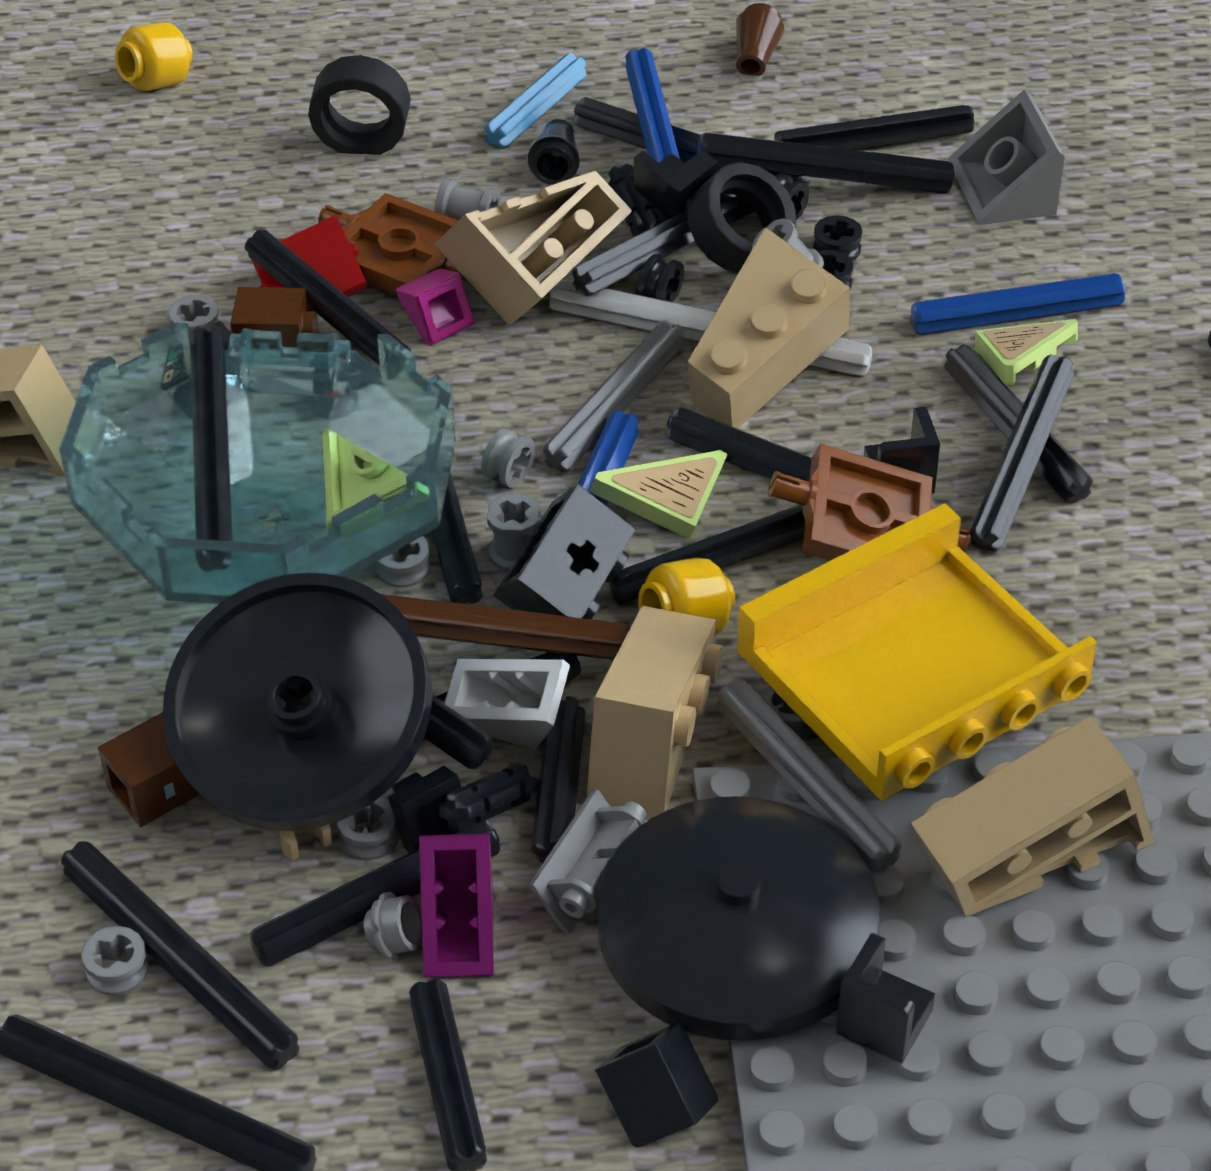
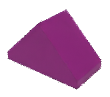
(457, 905)

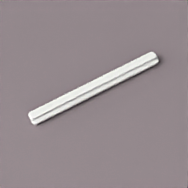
(646, 313)

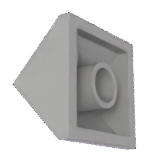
(1011, 165)

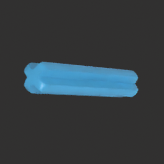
(535, 101)

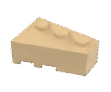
(532, 242)
(766, 331)
(32, 408)
(651, 706)
(1034, 817)

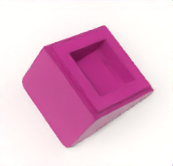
(436, 305)

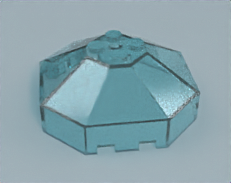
(134, 464)

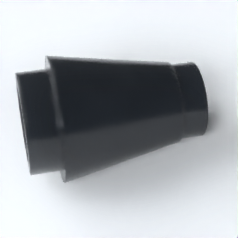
(554, 152)

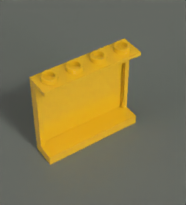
(908, 654)

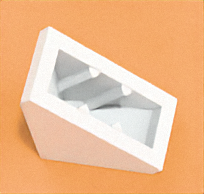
(509, 696)

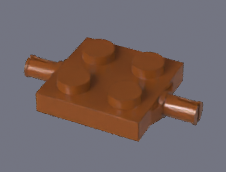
(395, 241)
(854, 500)

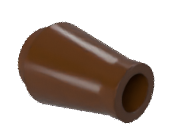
(757, 36)

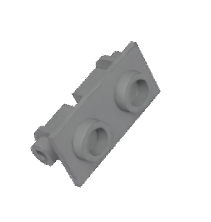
(574, 868)

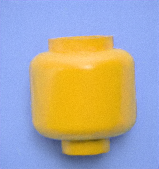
(153, 56)
(690, 588)

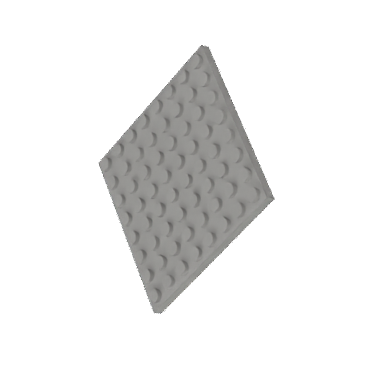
(1057, 1020)

